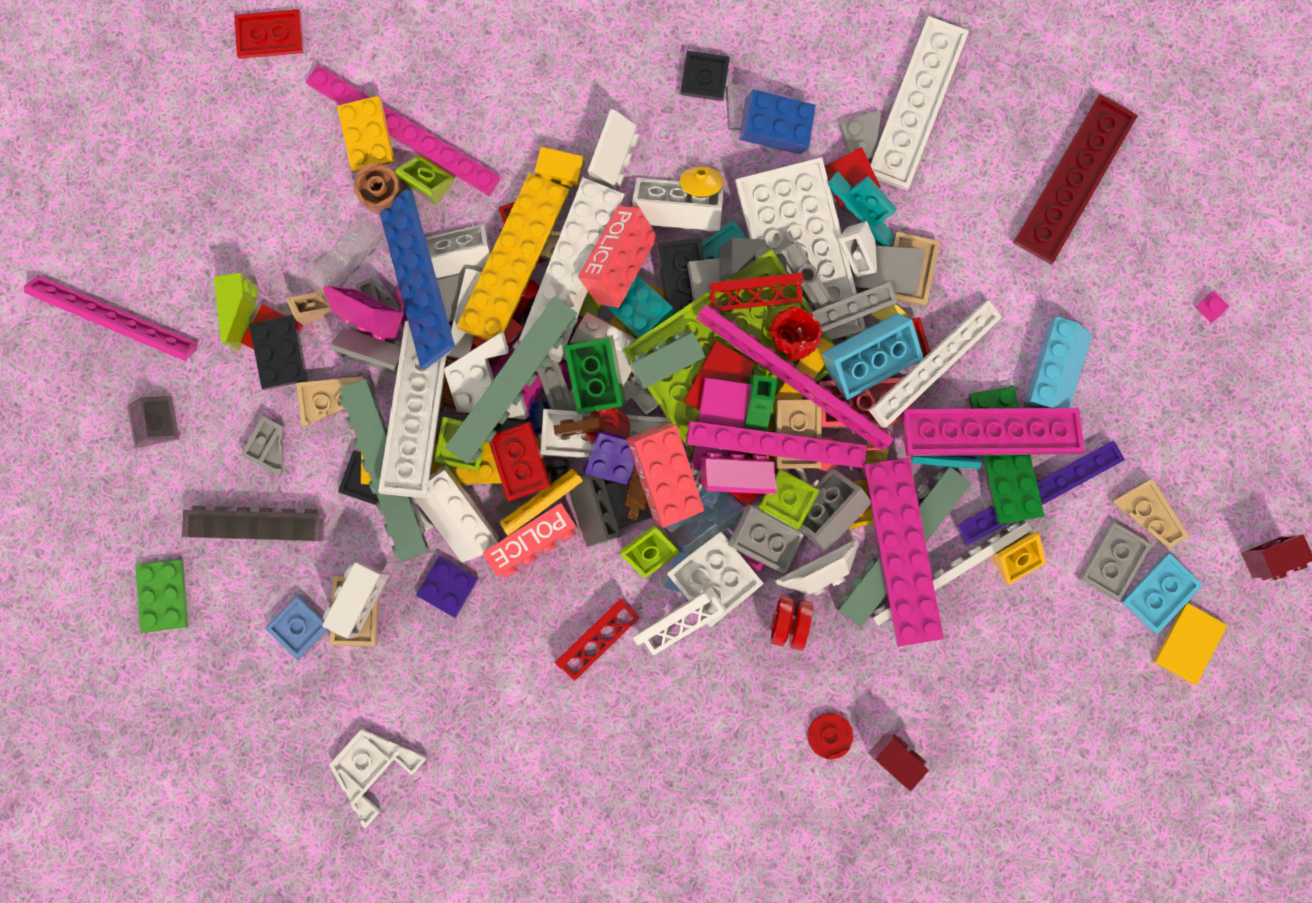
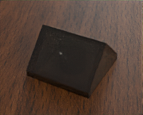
(153, 421)

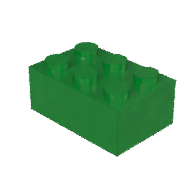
(595, 374)

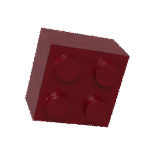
(1278, 557)
(902, 764)

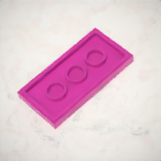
(724, 405)

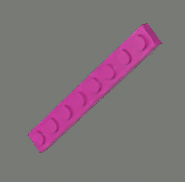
(111, 317)
(775, 444)

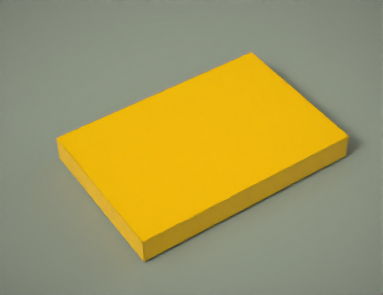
(1190, 643)

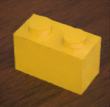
(560, 167)

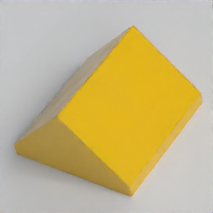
(1020, 557)

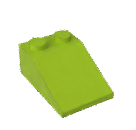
(235, 307)

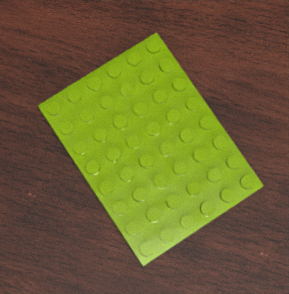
(755, 321)

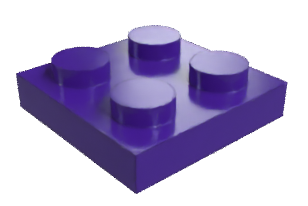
(610, 458)
(447, 587)

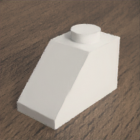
(860, 248)

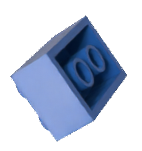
(777, 122)

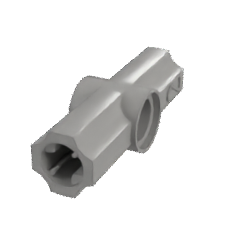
(799, 261)

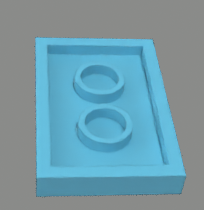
(1161, 593)

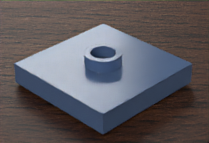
(297, 627)

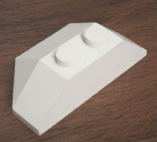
(821, 571)

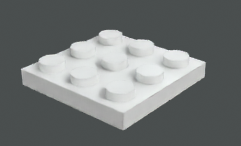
(716, 567)

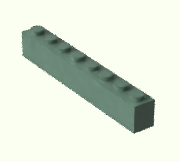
(511, 380)
(371, 438)
(934, 507)

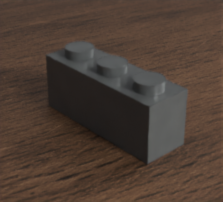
(594, 511)

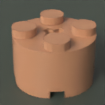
(368, 181)

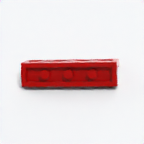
(756, 283)
(591, 633)

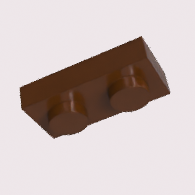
(570, 428)

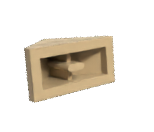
(308, 307)

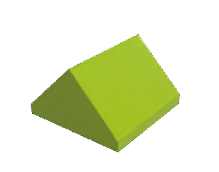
(425, 178)
(650, 551)

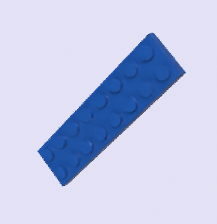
(417, 280)

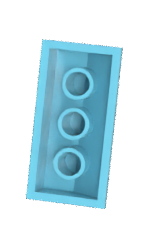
(873, 355)
(1058, 365)

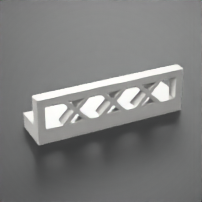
(674, 618)

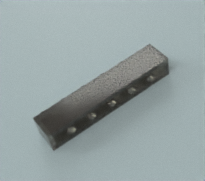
(253, 525)

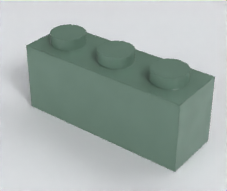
(666, 359)

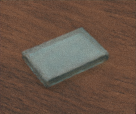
(700, 528)

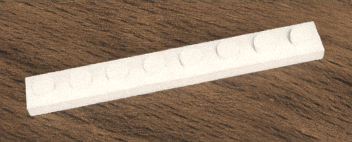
(934, 364)
(961, 565)

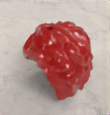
(795, 332)

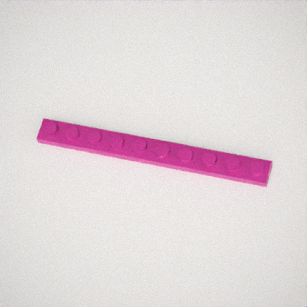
(410, 134)
(800, 382)

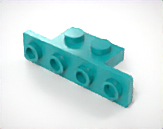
(867, 204)

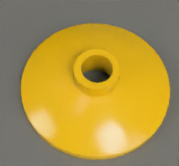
(701, 181)

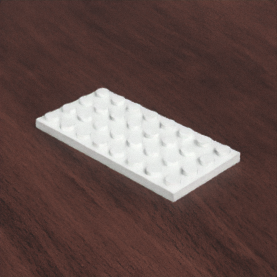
(794, 207)

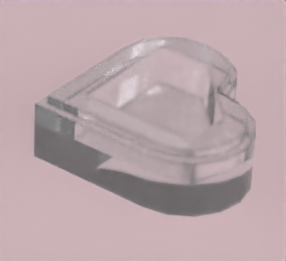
(921, 485)

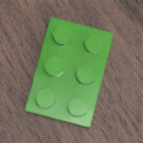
(161, 596)

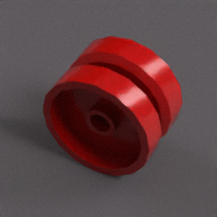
(791, 622)

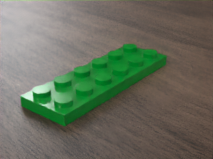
(1009, 476)

